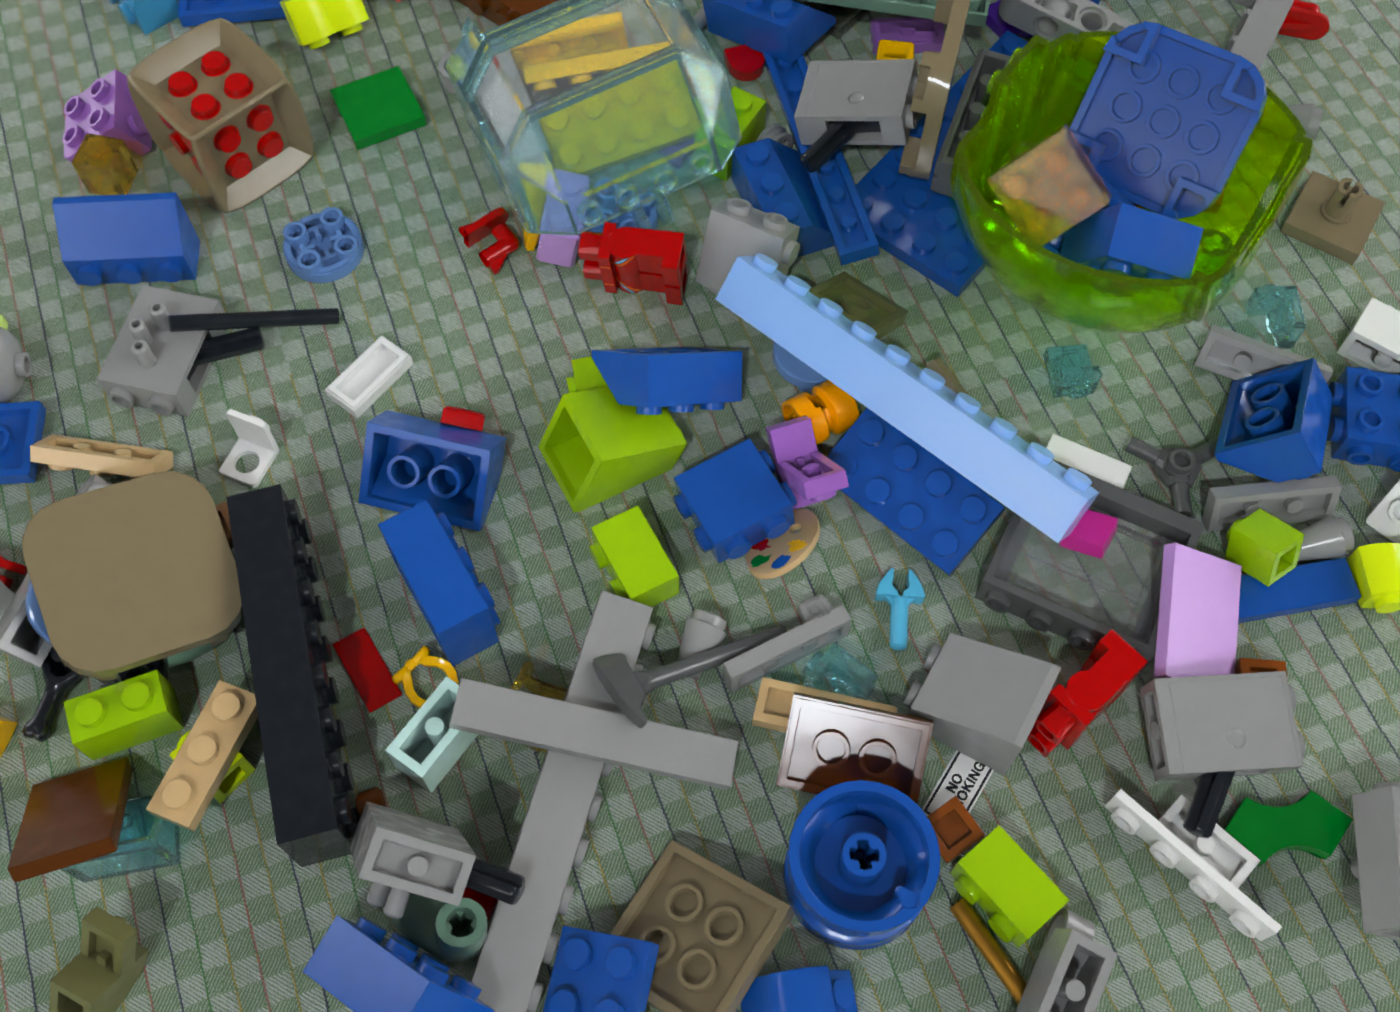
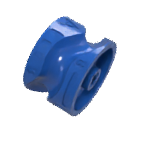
(866, 827)

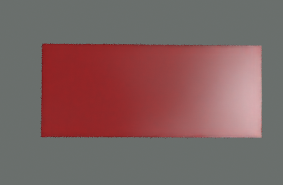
(367, 670)

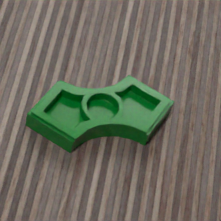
(1306, 826)

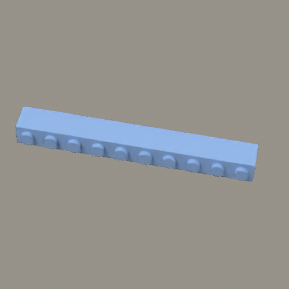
(908, 397)

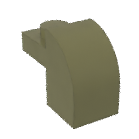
(103, 969)

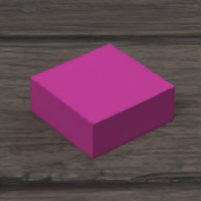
(1092, 534)

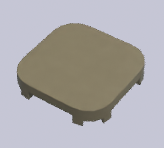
(934, 88)
(132, 573)

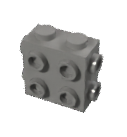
(743, 231)

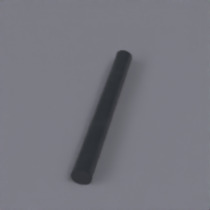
(257, 319)

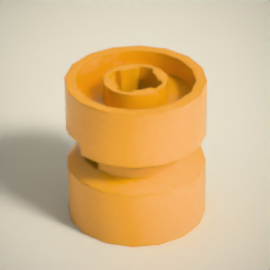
(828, 408)

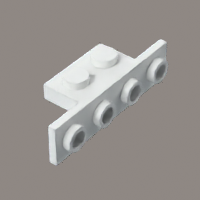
(1211, 864)

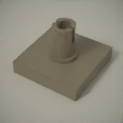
(1333, 216)

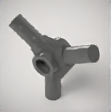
(1175, 467)

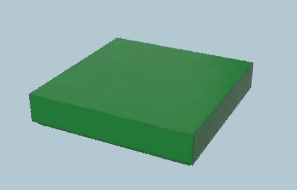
(378, 107)

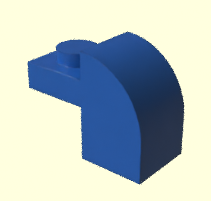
(802, 991)

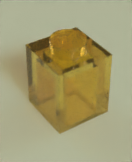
(105, 165)

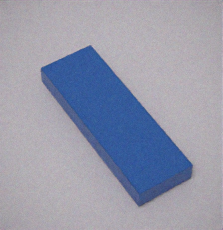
(1300, 590)

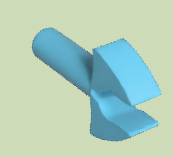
(899, 605)

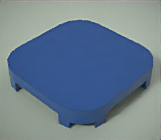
(1168, 118)

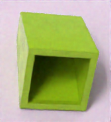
(606, 447)

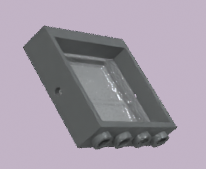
(1086, 594)

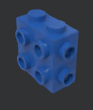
(1366, 418)
(735, 501)

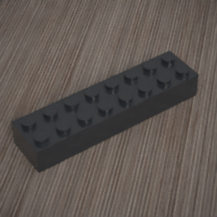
(291, 677)

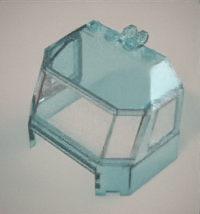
(594, 109)

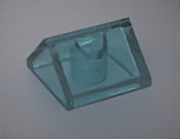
(143, 845)

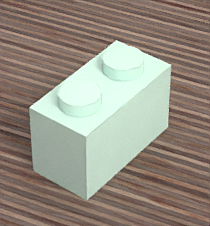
(426, 744)

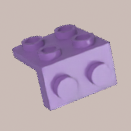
(105, 111)

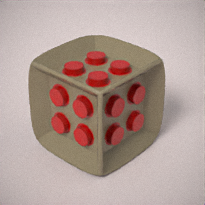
(222, 114)

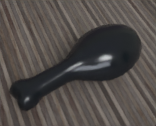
(58, 682)

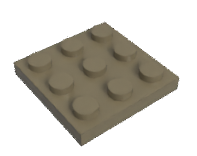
(708, 930)

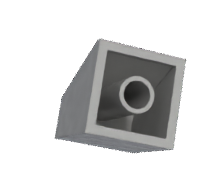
(981, 698)

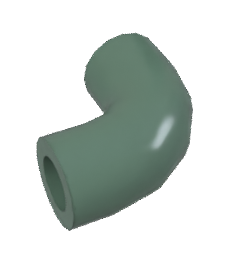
(443, 928)

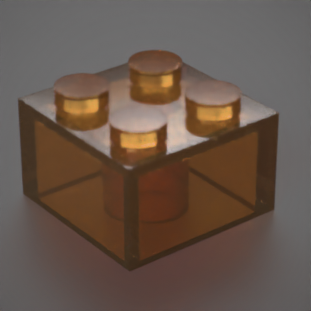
(1050, 187)

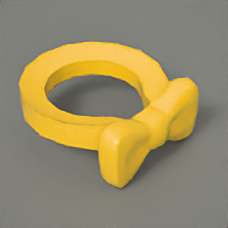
(423, 658)

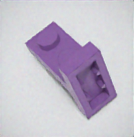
(801, 464)

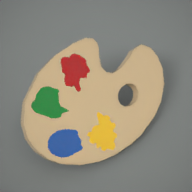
(782, 554)

